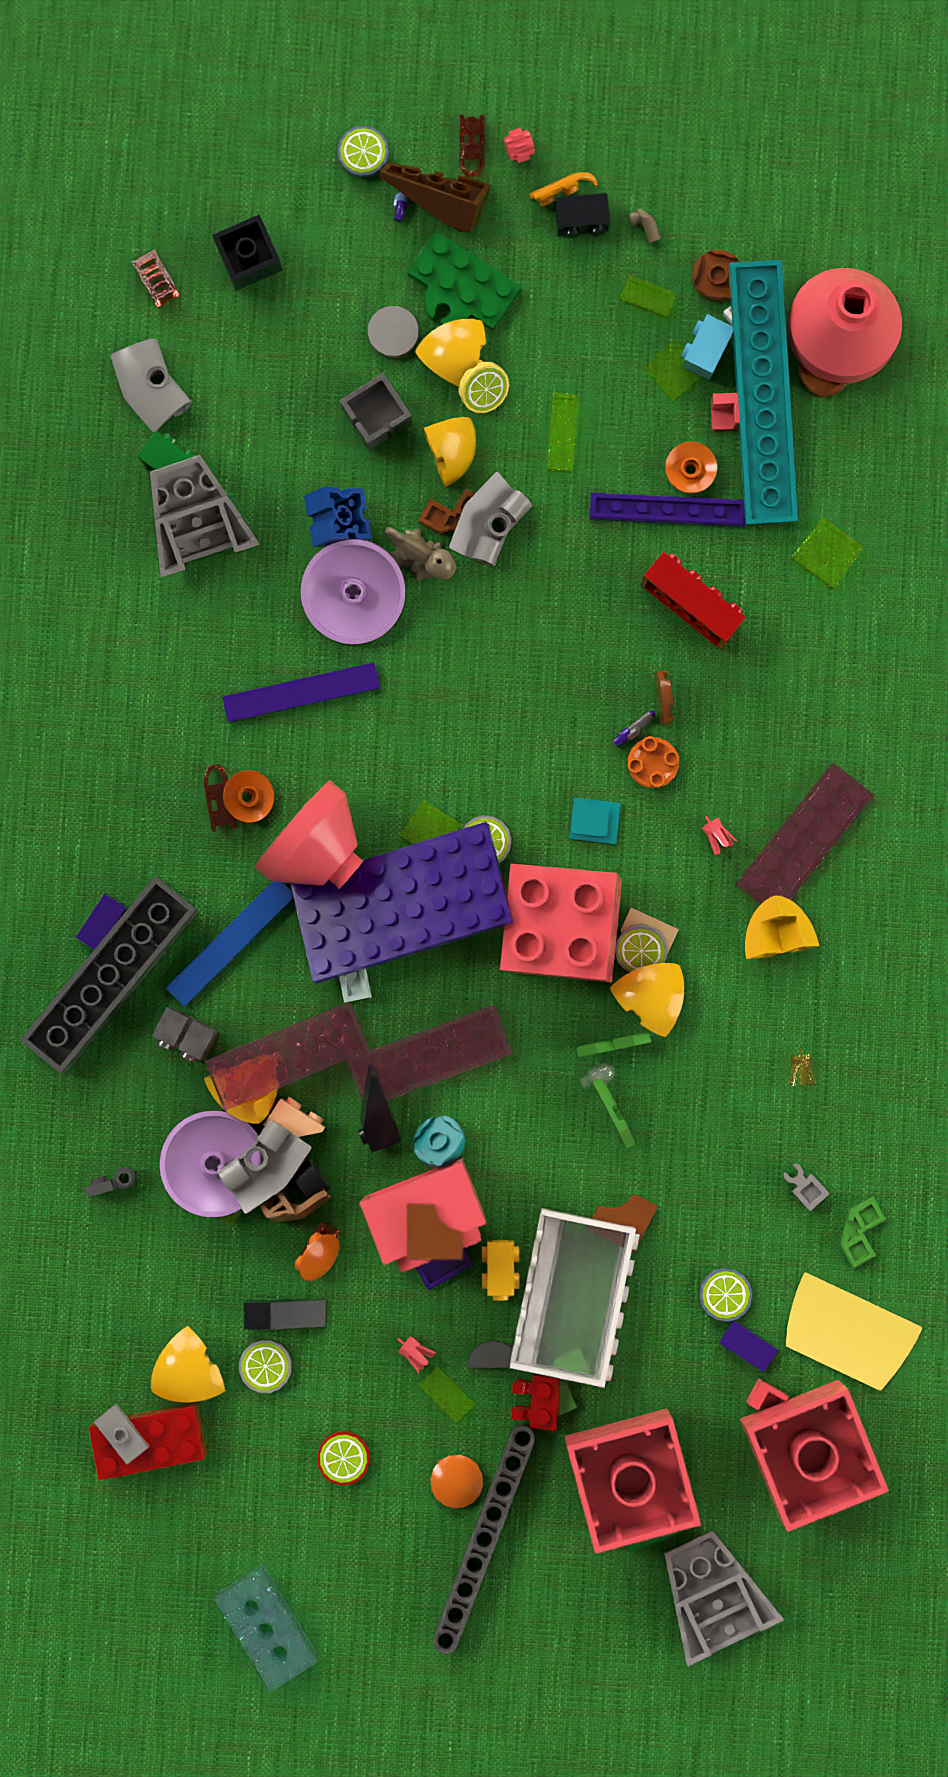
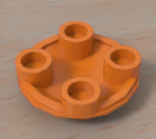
(653, 762)
(318, 1256)
(456, 1481)

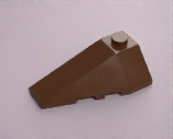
(449, 200)

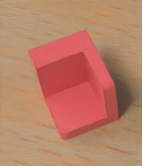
(725, 411)
(765, 1395)

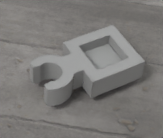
(807, 1189)

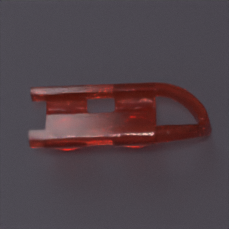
(471, 150)
(215, 792)

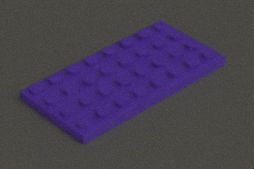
(404, 903)

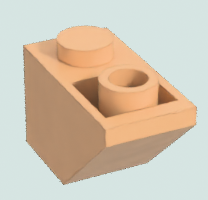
(288, 1115)

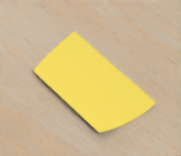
(848, 1332)

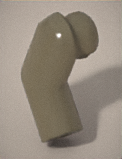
(647, 221)

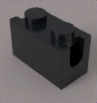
(582, 215)

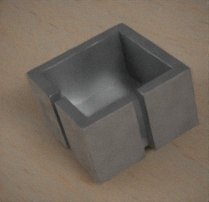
(376, 411)
(185, 1034)

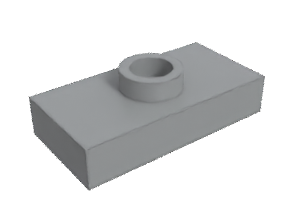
(121, 1433)

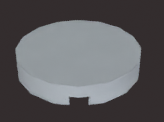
(393, 332)

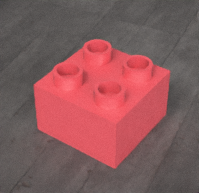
(561, 923)
(454, 1204)
(814, 1455)
(632, 1480)

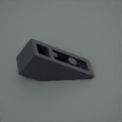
(376, 1117)
(284, 1313)

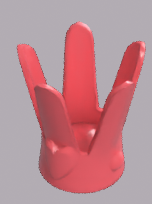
(714, 830)
(413, 1352)

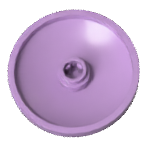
(353, 591)
(196, 1154)

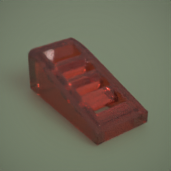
(164, 295)

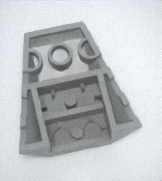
(193, 515)
(714, 1598)

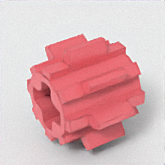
(519, 145)

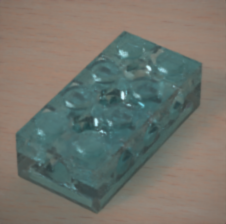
(259, 1644)

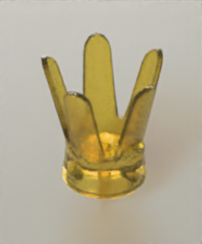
(802, 1065)

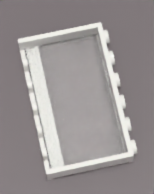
(574, 1298)

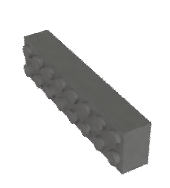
(109, 975)

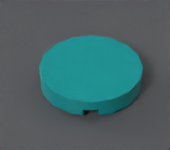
(439, 1141)

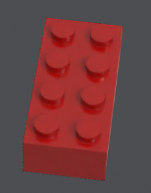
(692, 599)
(172, 1437)

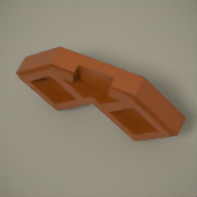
(442, 519)

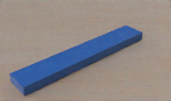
(230, 942)

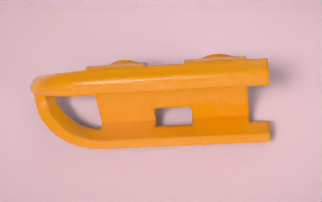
(568, 185)

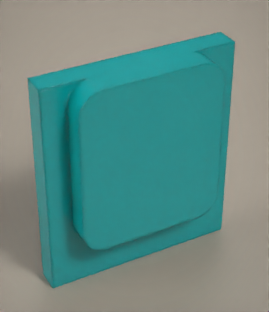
(594, 821)

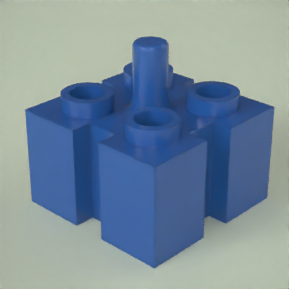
(337, 515)

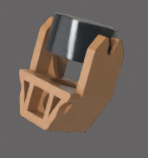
(312, 1184)

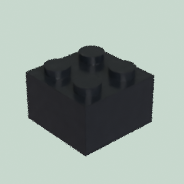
(247, 252)

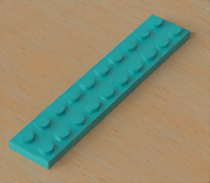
(763, 392)

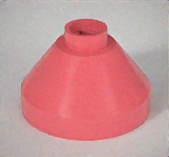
(838, 343)
(315, 843)

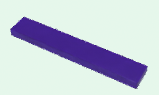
(667, 509)
(301, 692)

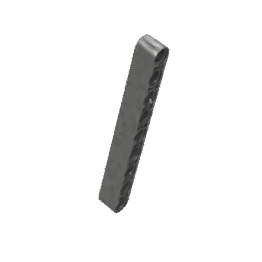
(477, 1549)

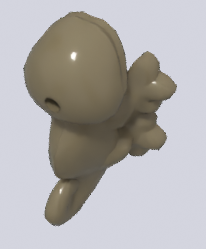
(423, 558)

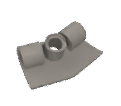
(135, 371)
(474, 530)
(282, 1158)

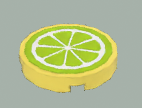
(483, 387)

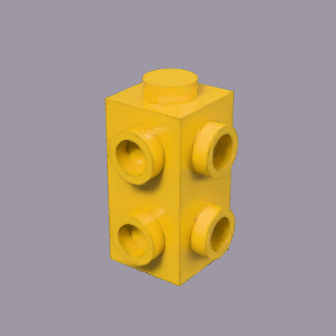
(500, 1274)

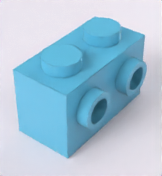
(708, 346)

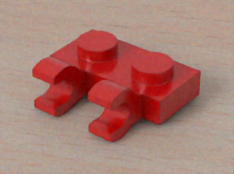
(544, 1401)

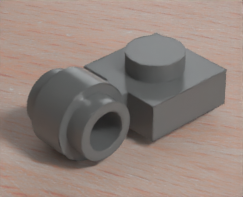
(102, 1185)

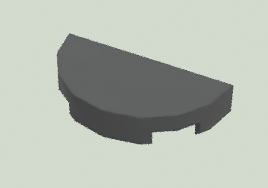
(490, 1355)

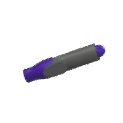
(633, 730)

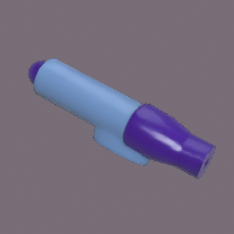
(400, 206)

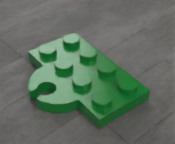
(461, 283)

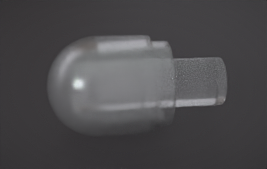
(602, 1070)

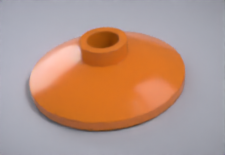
(693, 455)
(260, 796)

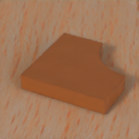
(634, 1213)
(428, 1236)

